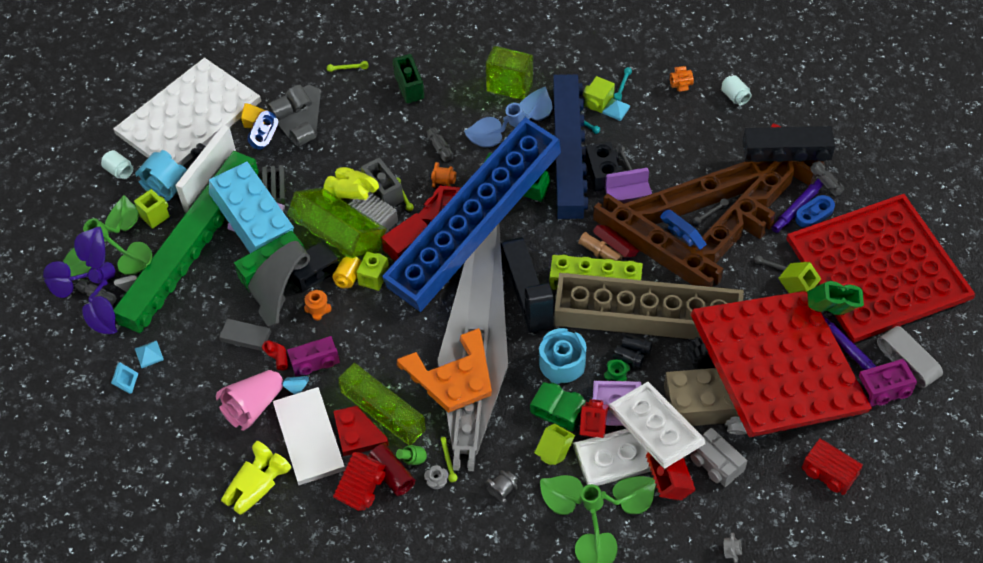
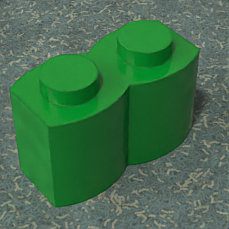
(835, 298)
(557, 406)

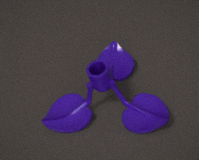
(57, 275)

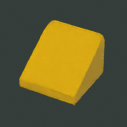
(250, 114)

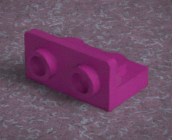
(313, 356)
(888, 382)

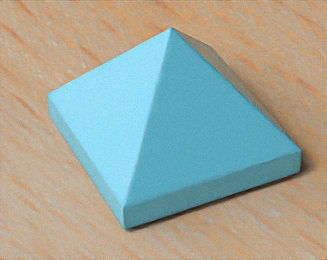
(616, 109)
(149, 354)
(124, 378)
(295, 384)

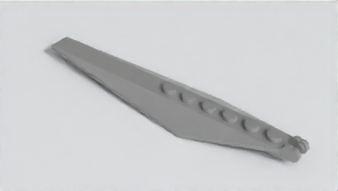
(475, 306)

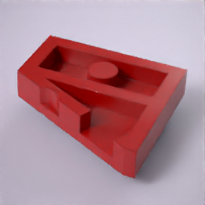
(437, 202)
(357, 431)

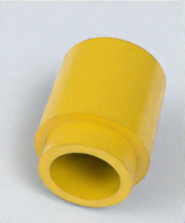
(346, 272)

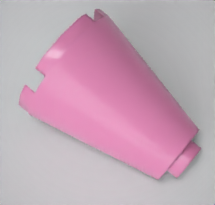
(249, 397)

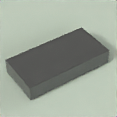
(244, 334)

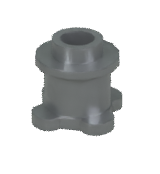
(502, 485)

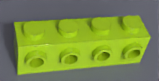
(593, 267)

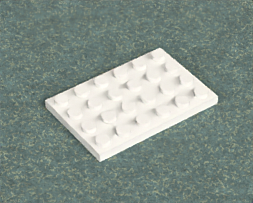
(187, 112)

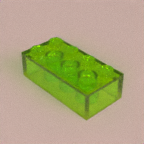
(336, 222)

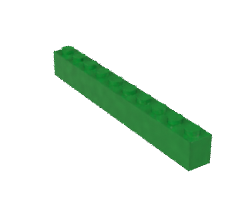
(174, 256)

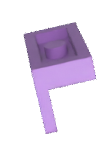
(628, 185)

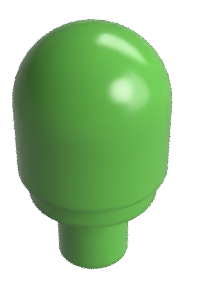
(412, 455)

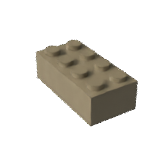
(699, 396)

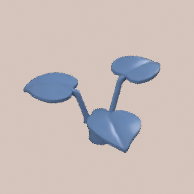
(488, 130)

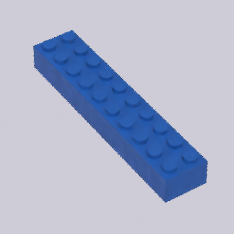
(472, 214)

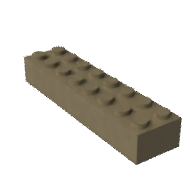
(634, 305)

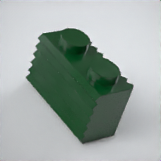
(408, 78)

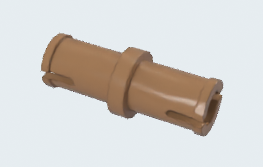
(599, 248)

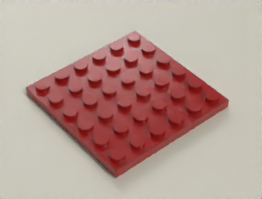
(889, 257)
(779, 363)

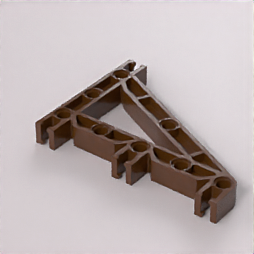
(757, 181)

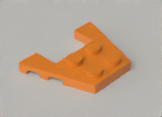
(458, 381)

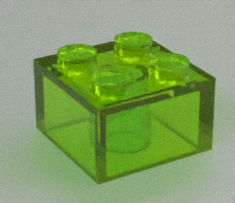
(509, 72)

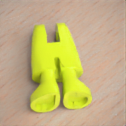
(350, 184)
(252, 480)

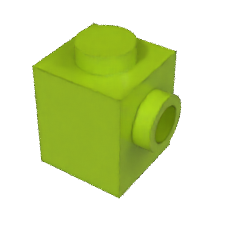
(598, 94)
(152, 208)
(371, 270)
(799, 277)
(554, 444)

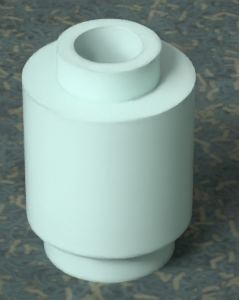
(736, 90)
(117, 164)

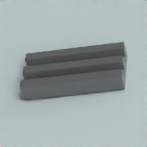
(273, 171)

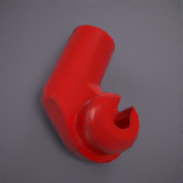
(277, 352)

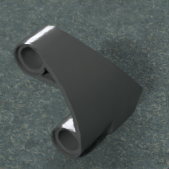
(298, 113)
(271, 278)

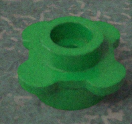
(616, 365)

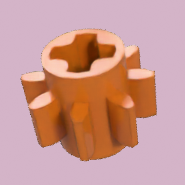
(681, 78)

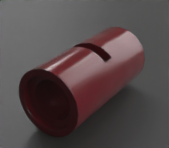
(396, 475)

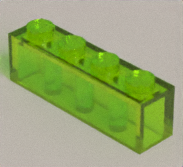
(382, 404)

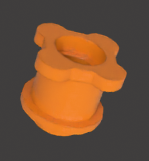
(442, 176)
(316, 304)

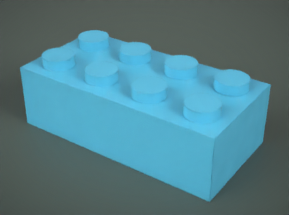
(248, 206)

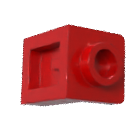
(594, 418)

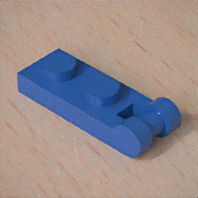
(682, 229)

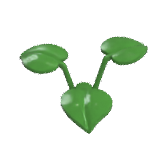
(122, 218)
(565, 491)

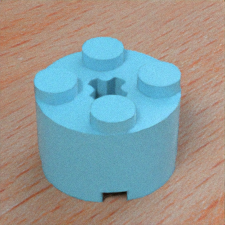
(160, 174)
(562, 356)

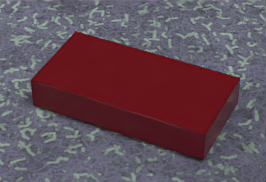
(615, 241)

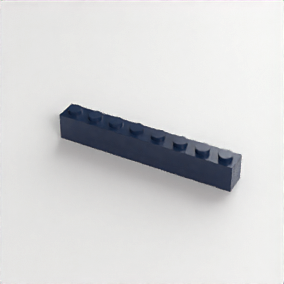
(569, 165)

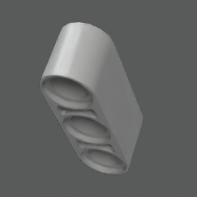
(900, 345)

